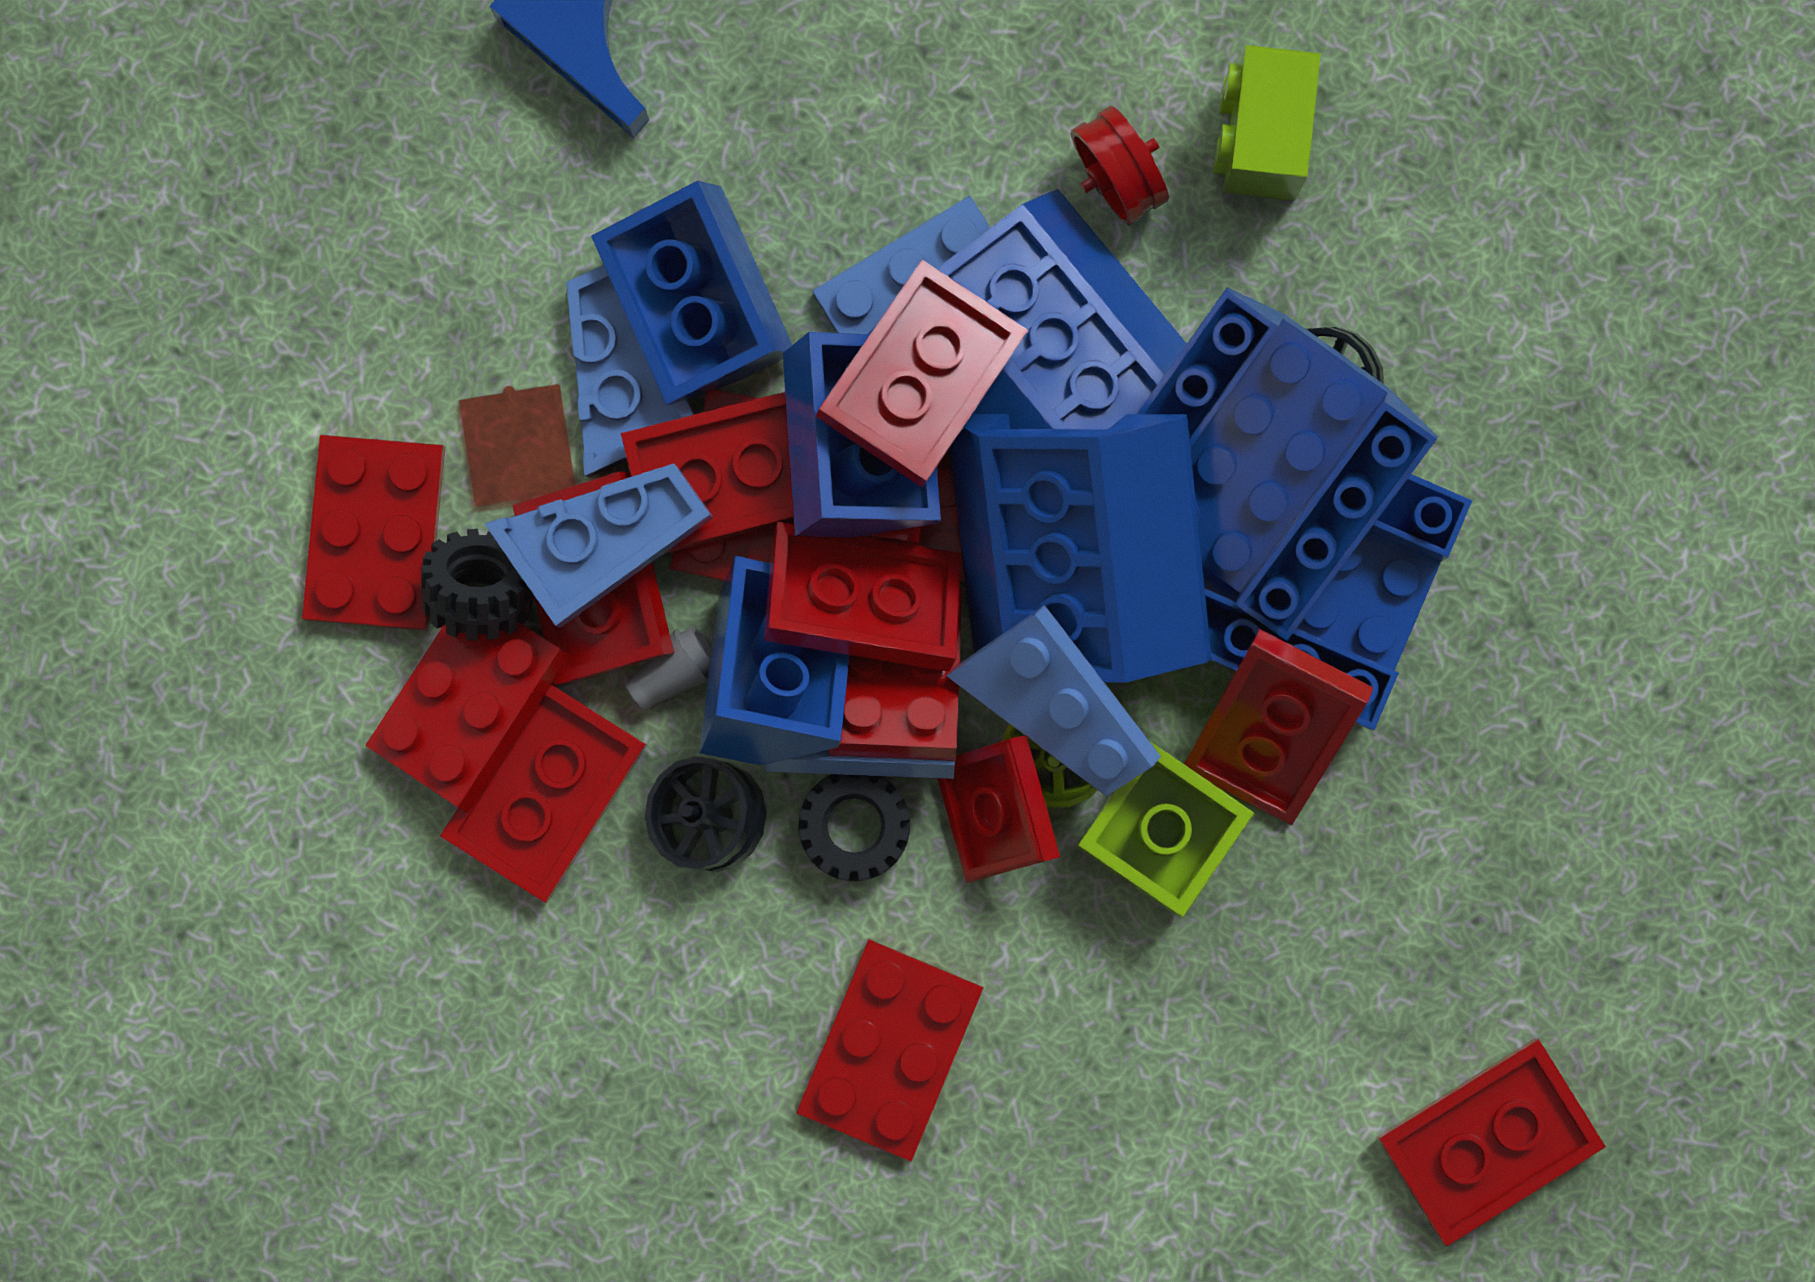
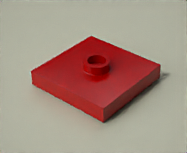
(998, 810)

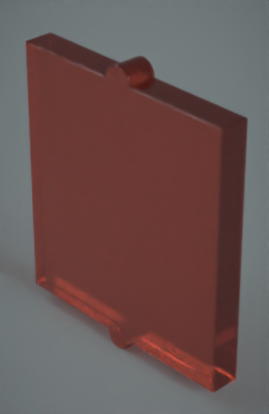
(517, 444)

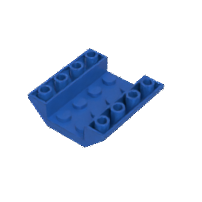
(1091, 332)
(1285, 454)
(1091, 531)
(1371, 601)

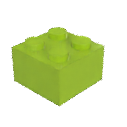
(1270, 122)
(1165, 832)

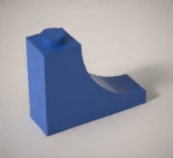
(575, 44)

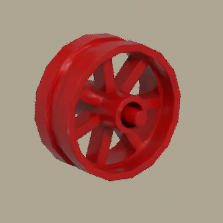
(1119, 165)

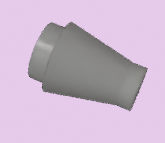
(672, 673)

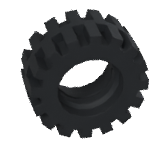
(467, 607)
(846, 864)

